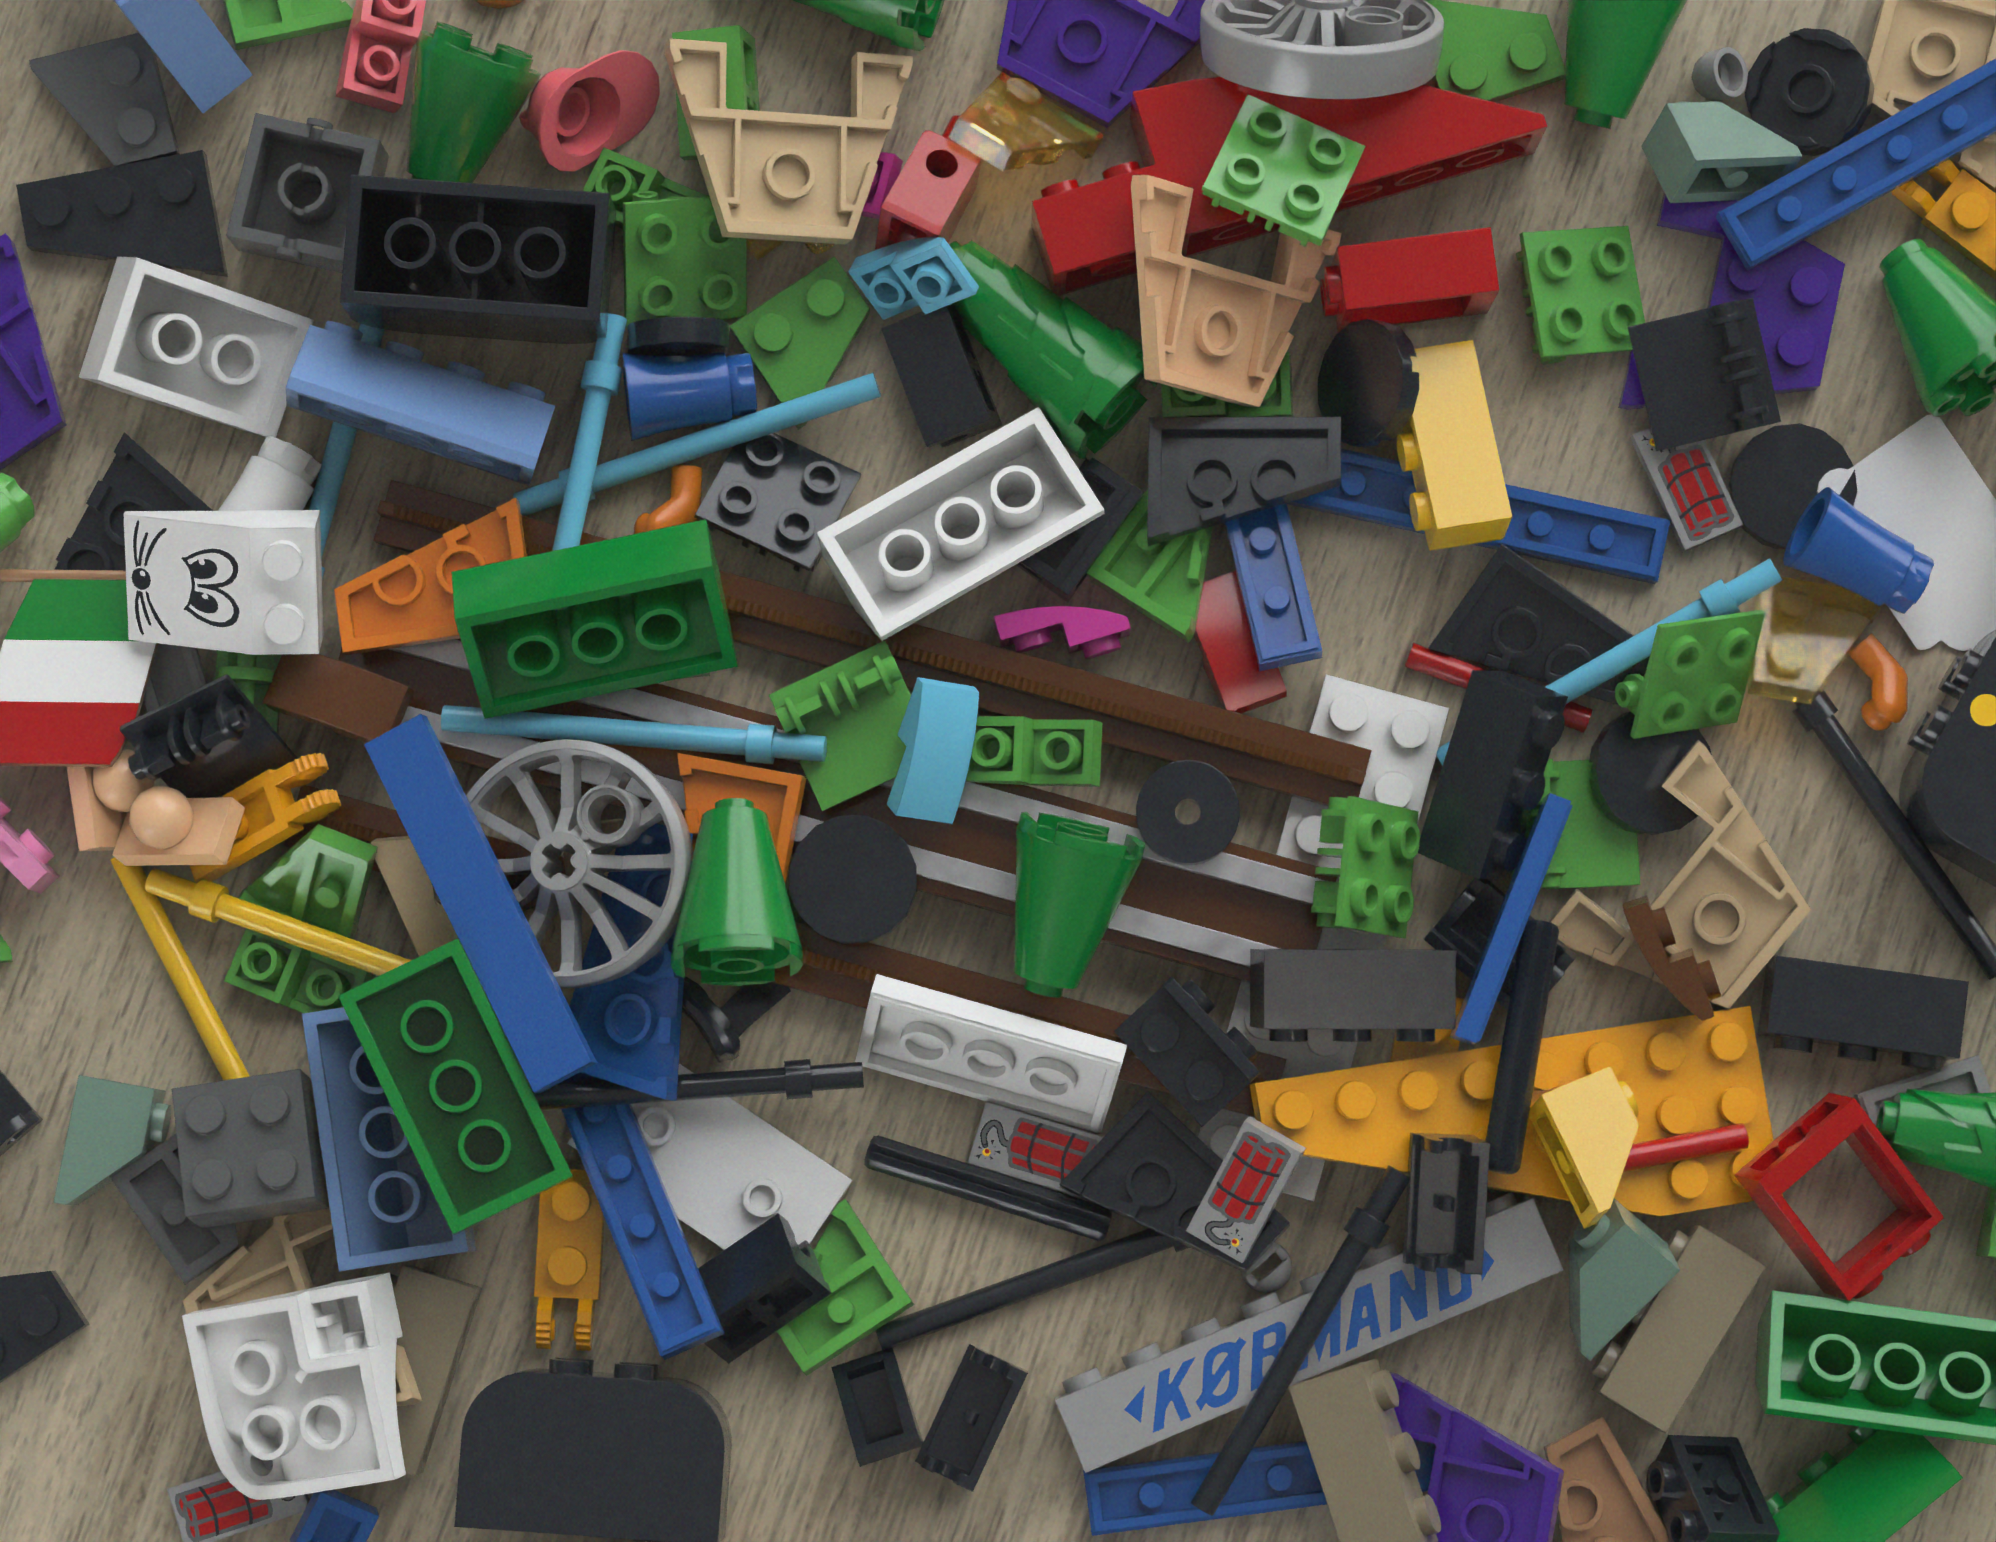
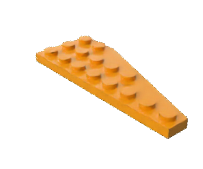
(1680, 1069)

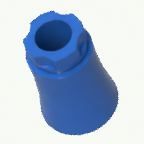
(686, 390)
(1857, 553)

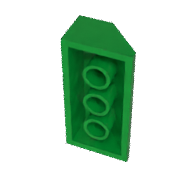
(593, 619)
(1877, 1367)
(1863, 1489)

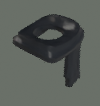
(725, 1025)

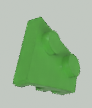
(803, 331)
(318, 881)

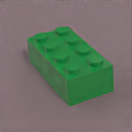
(455, 1086)

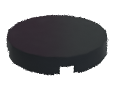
(1811, 90)
(1368, 382)
(1780, 477)
(1630, 777)
(853, 879)

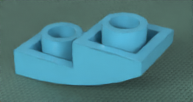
(912, 275)
(939, 744)

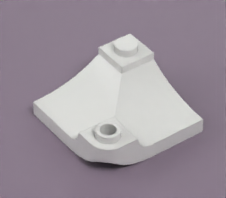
(302, 1386)

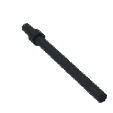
(1821, 719)
(795, 1079)
(1365, 1230)
(1024, 1287)

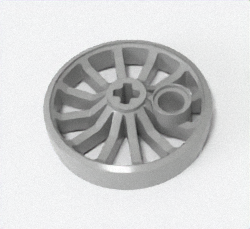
(1322, 45)
(581, 834)

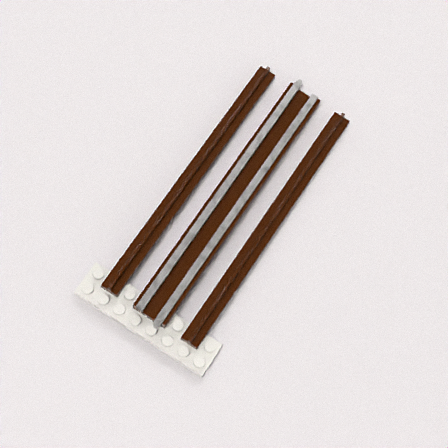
(1192, 915)

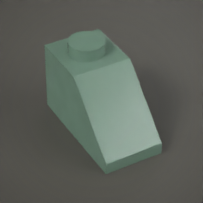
(1714, 153)
(106, 1133)
(1613, 1275)

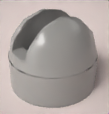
(1720, 74)
(1276, 1277)

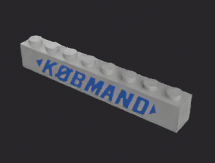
(1225, 1365)

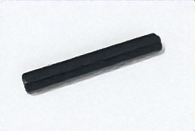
(1521, 1046)
(988, 1188)

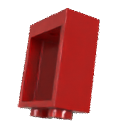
(1412, 279)
(1799, 1150)

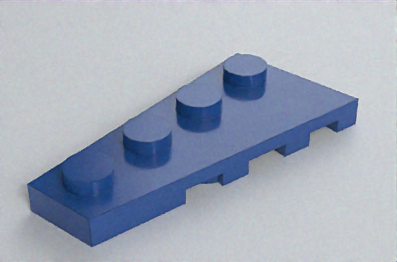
(638, 1017)

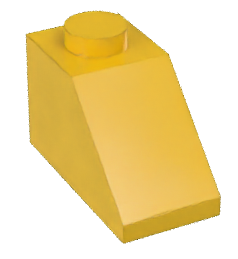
(1588, 1138)

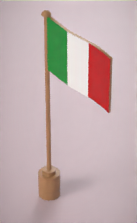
(70, 670)

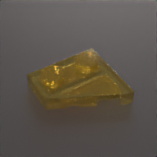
(1020, 127)
(1805, 637)

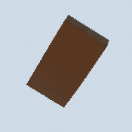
(337, 696)
(1688, 981)

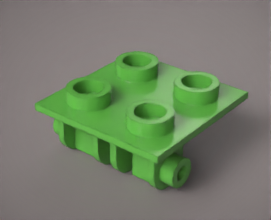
(1282, 171)
(680, 261)
(1580, 291)
(1693, 674)
(859, 712)
(1591, 846)
(1374, 868)

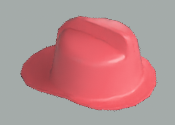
(591, 108)

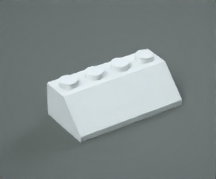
(958, 524)

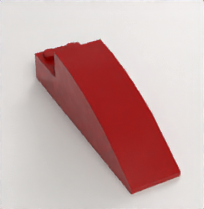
(1181, 127)

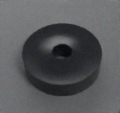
(678, 336)
(1187, 842)

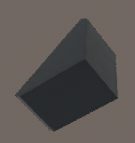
(877, 1407)

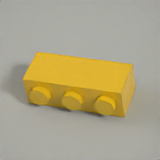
(1453, 452)

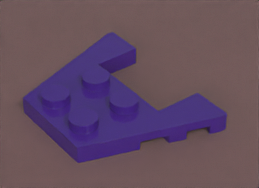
(1095, 49)
(1791, 295)
(27, 388)
(1478, 1477)

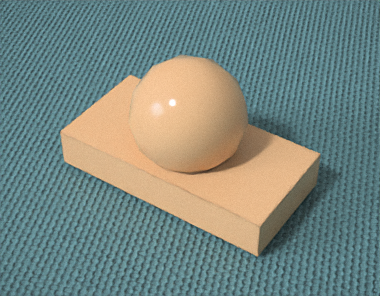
(101, 801)
(177, 829)

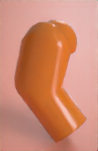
(683, 501)
(1889, 684)

